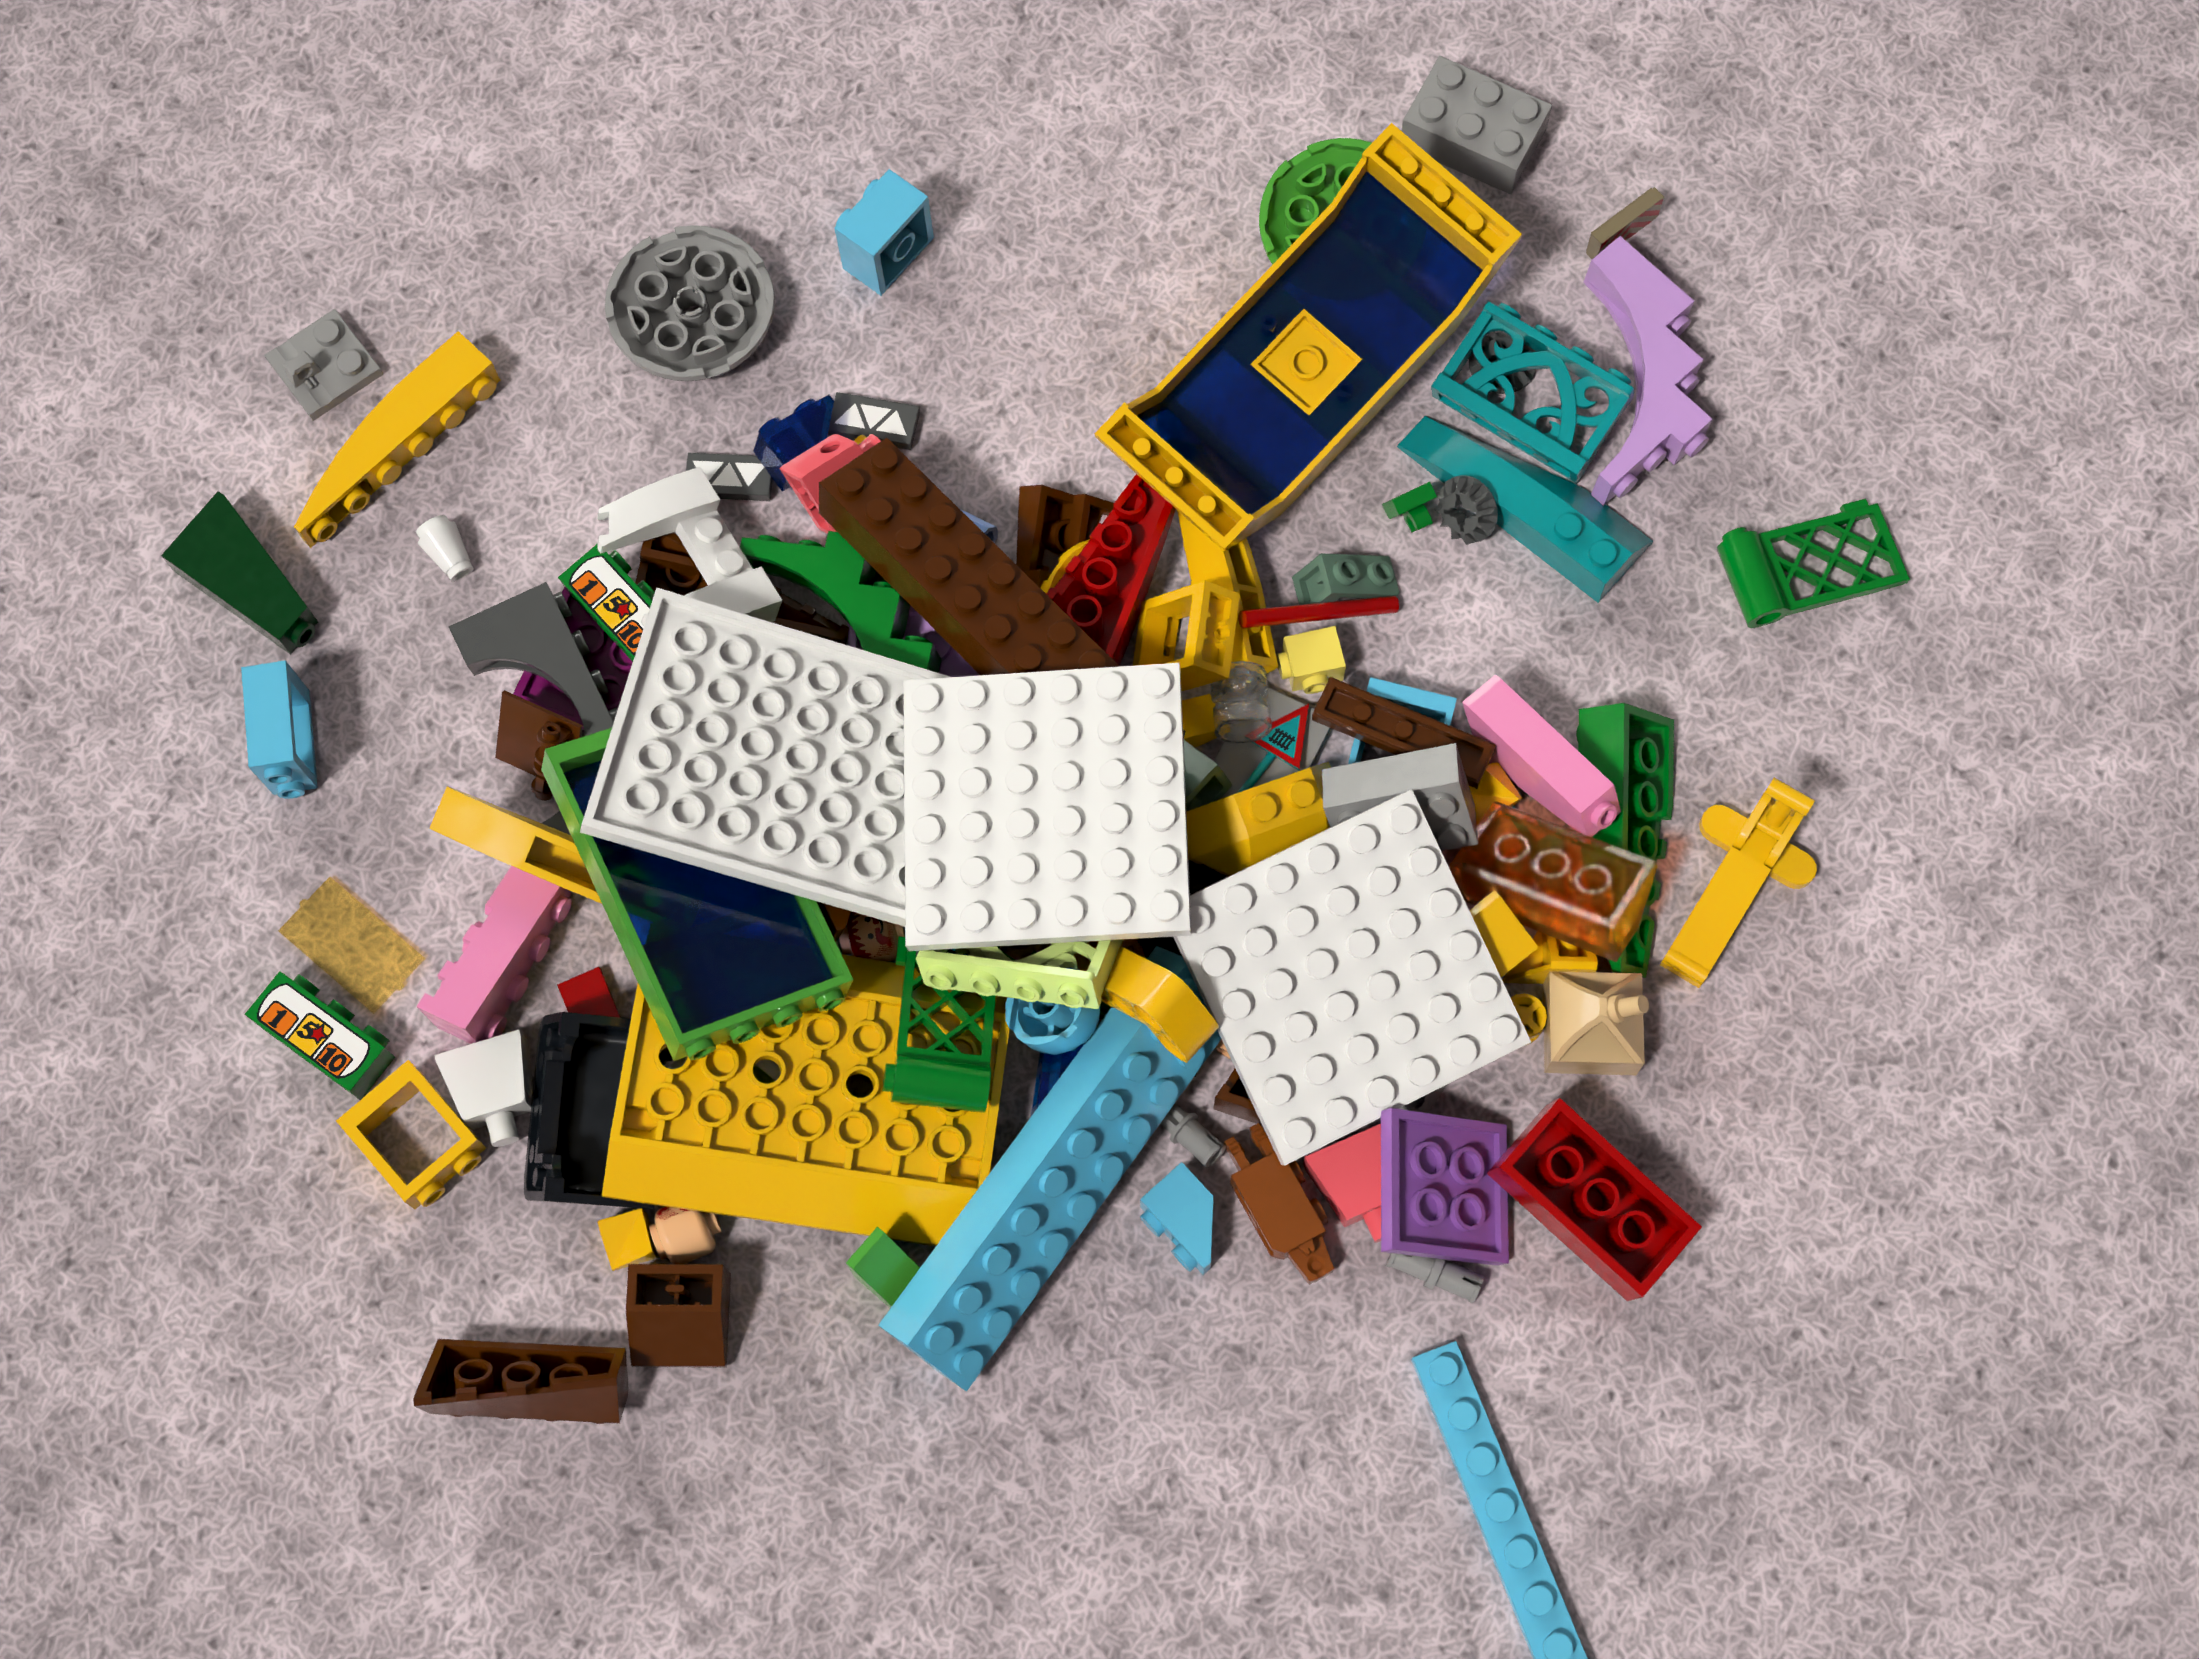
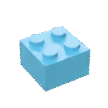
(884, 231)

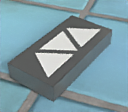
(865, 416)
(734, 475)

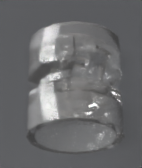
(1241, 705)

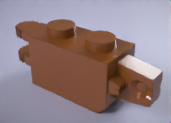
(1279, 1207)

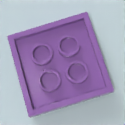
(1439, 1189)

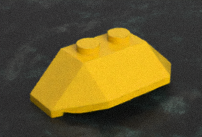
(1257, 821)

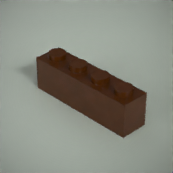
(524, 1381)

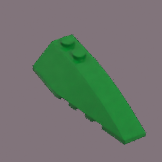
(1638, 757)

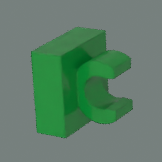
(1412, 507)

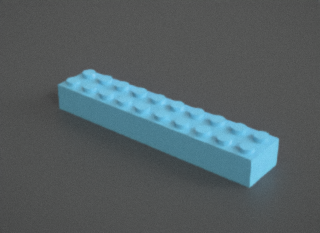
(1042, 1192)

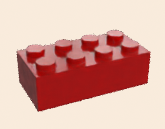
(1594, 1200)

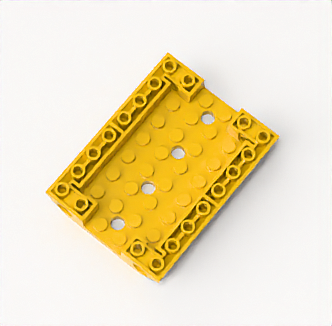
(803, 1143)

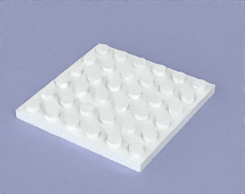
(1045, 808)
(1347, 977)

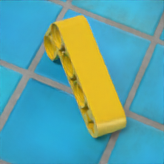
(1157, 1000)

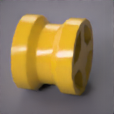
(1531, 1014)

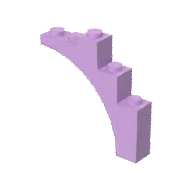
(1651, 319)

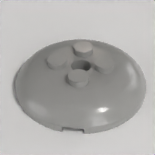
(681, 271)

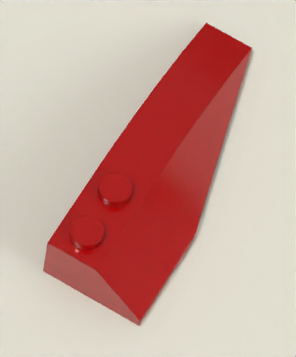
(1116, 567)

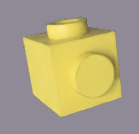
(1311, 659)

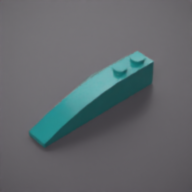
(1537, 508)

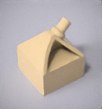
(1594, 1023)

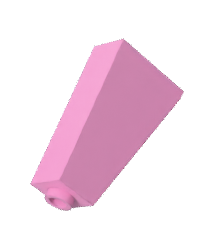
(1541, 759)

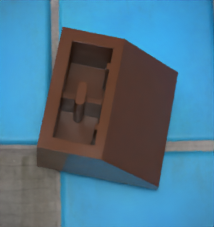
(678, 1315)

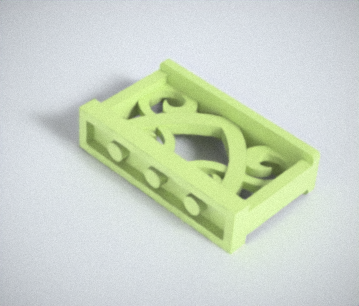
(1031, 979)

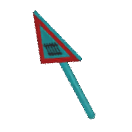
(1282, 742)

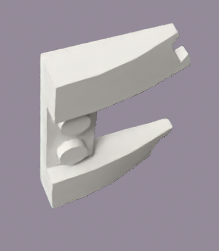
(689, 507)

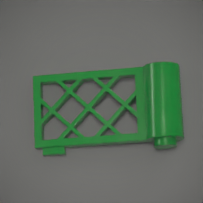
(1759, 573)
(932, 1075)

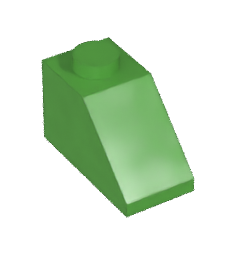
(882, 1267)

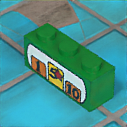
(610, 596)
(321, 1033)

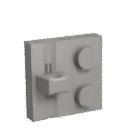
(323, 364)

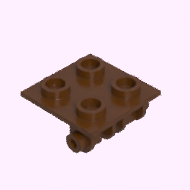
(526, 733)

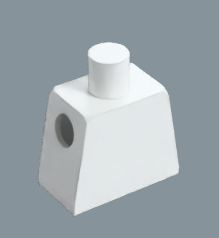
(490, 1083)

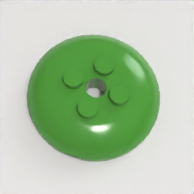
(1304, 190)

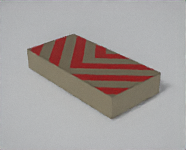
(1626, 222)

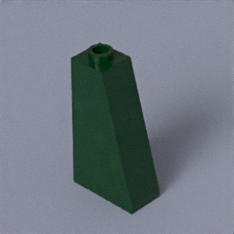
(236, 571)

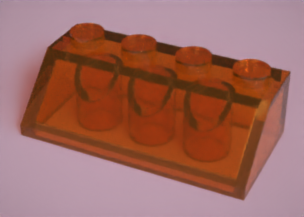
(1556, 879)

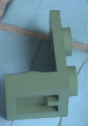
(1345, 576)

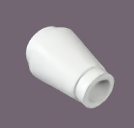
(445, 546)

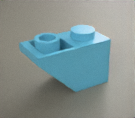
(1183, 1212)

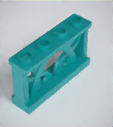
(1551, 447)

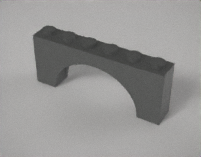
(534, 637)

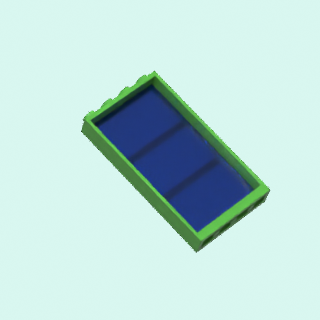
(703, 945)

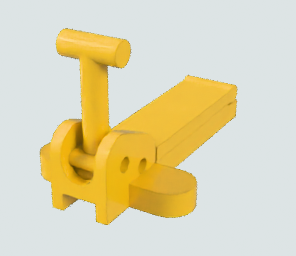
(1755, 850)

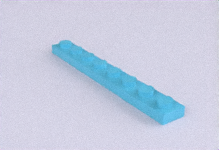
(1497, 1505)

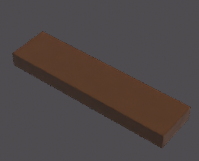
(1397, 727)

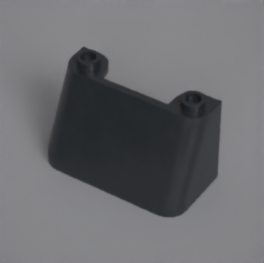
(575, 1108)

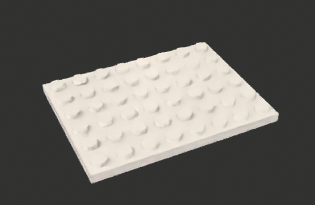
(760, 757)

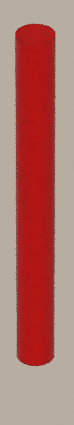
(1318, 611)

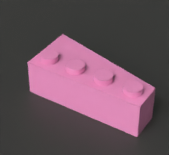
(497, 957)

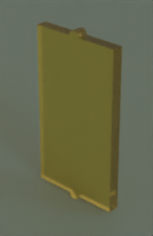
(351, 945)

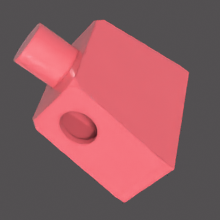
(817, 464)
(1351, 1178)

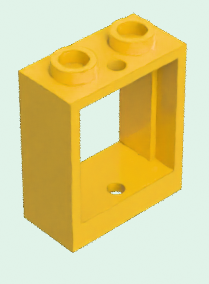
(1210, 610)
(381, 1104)

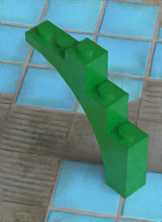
(846, 583)

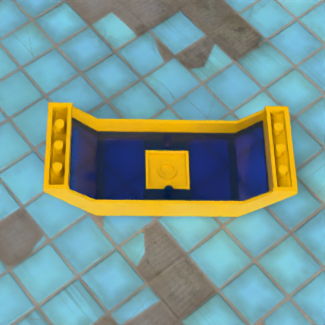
(1315, 344)

